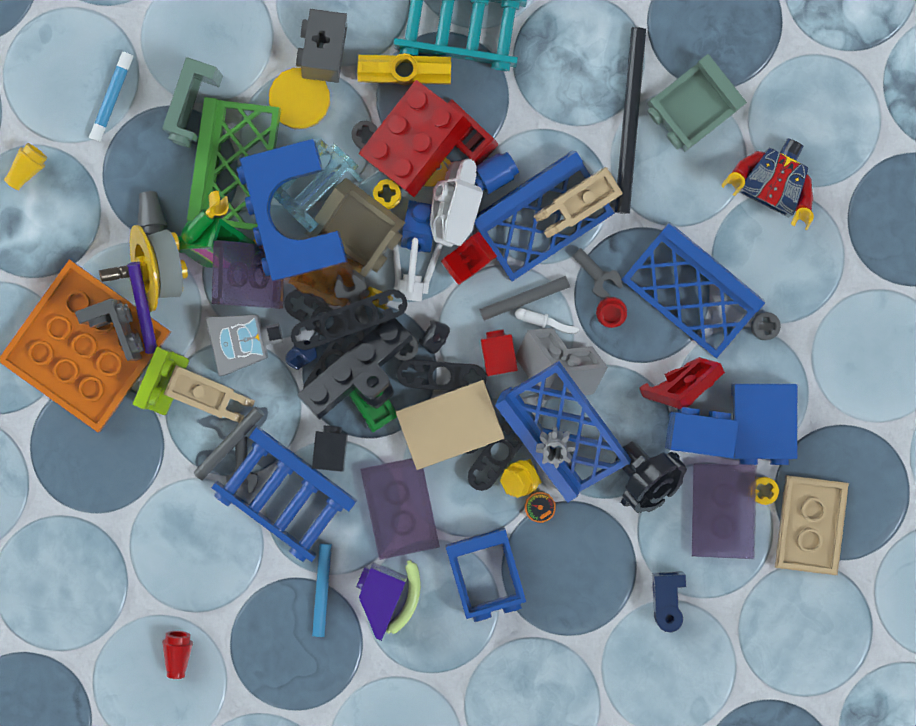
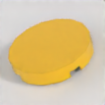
(300, 99)

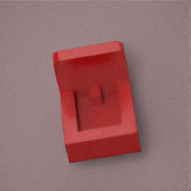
(468, 258)

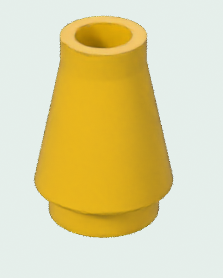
(25, 166)

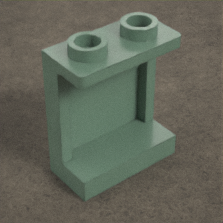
(184, 98)
(695, 104)

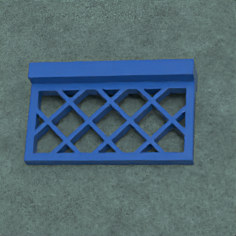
(524, 195)
(712, 270)
(528, 429)

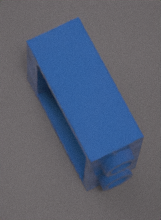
(476, 543)

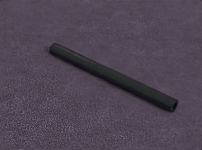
(630, 119)

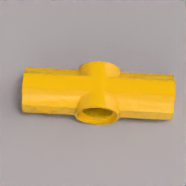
(383, 69)

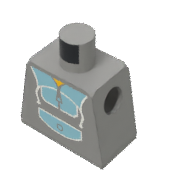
(240, 341)

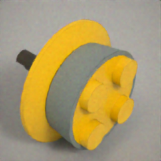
(159, 264)

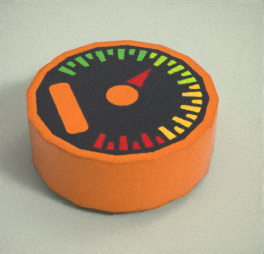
(540, 507)

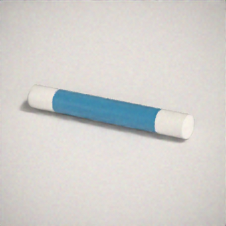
(111, 96)

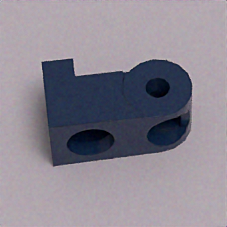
(665, 599)

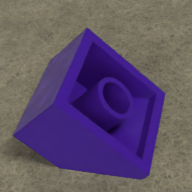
(380, 595)

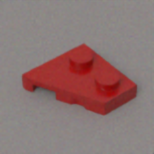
(685, 383)

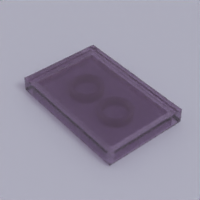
(240, 277)
(399, 508)
(724, 510)

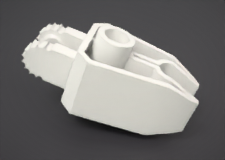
(455, 204)

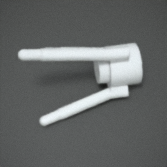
(411, 284)

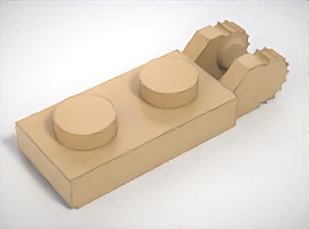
(581, 201)
(204, 394)

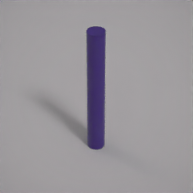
(142, 307)

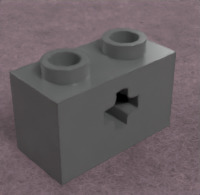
(324, 62)

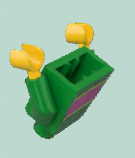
(200, 233)

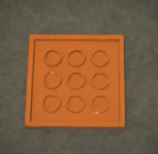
(69, 360)

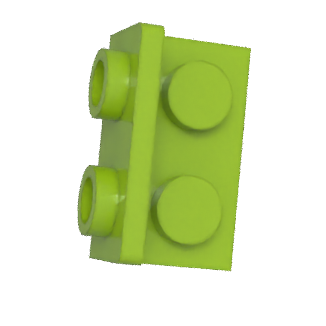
(155, 381)

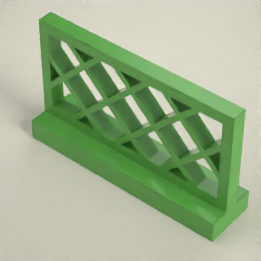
(209, 152)

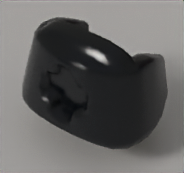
(435, 336)

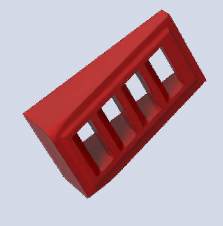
(484, 148)

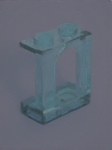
(337, 166)

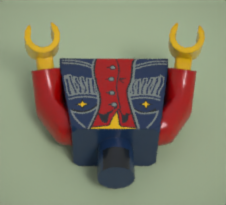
(776, 181)

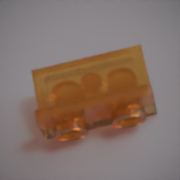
(323, 281)

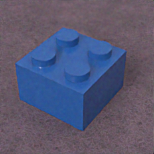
(702, 434)

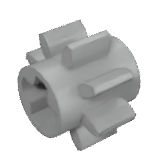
(554, 439)

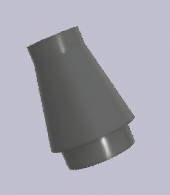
(150, 213)

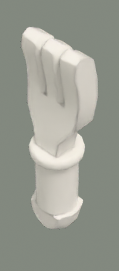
(543, 320)

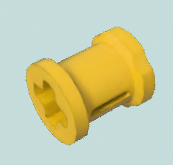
(379, 189)

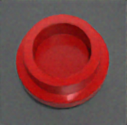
(611, 312)

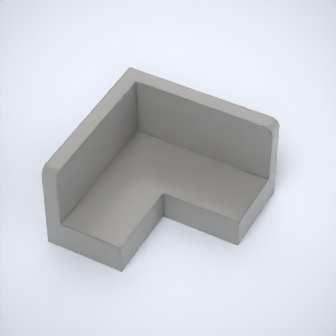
(544, 348)

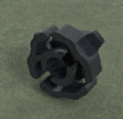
(651, 478)

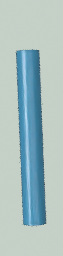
(322, 590)

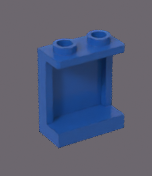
(765, 422)

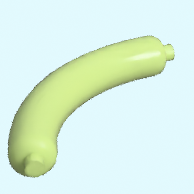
(412, 599)

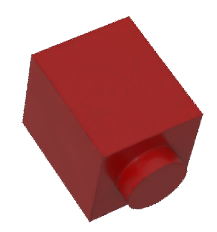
(498, 353)

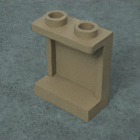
(363, 224)

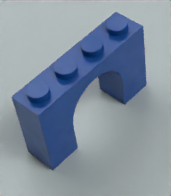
(264, 176)

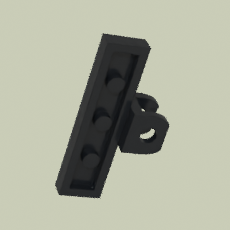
(358, 371)

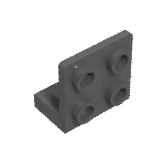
(114, 311)

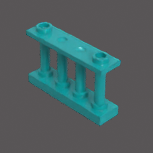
(499, 61)

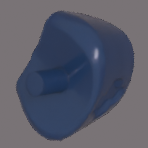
(299, 358)

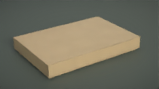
(450, 425)
(811, 525)

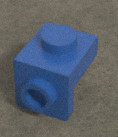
(417, 226)

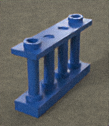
(287, 464)

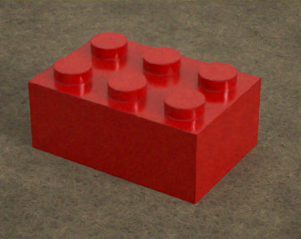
(415, 138)

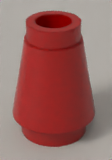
(177, 651)

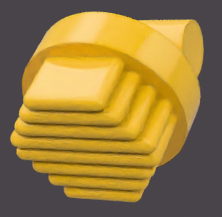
(520, 478)

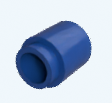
(495, 172)

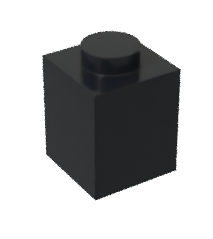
(330, 449)

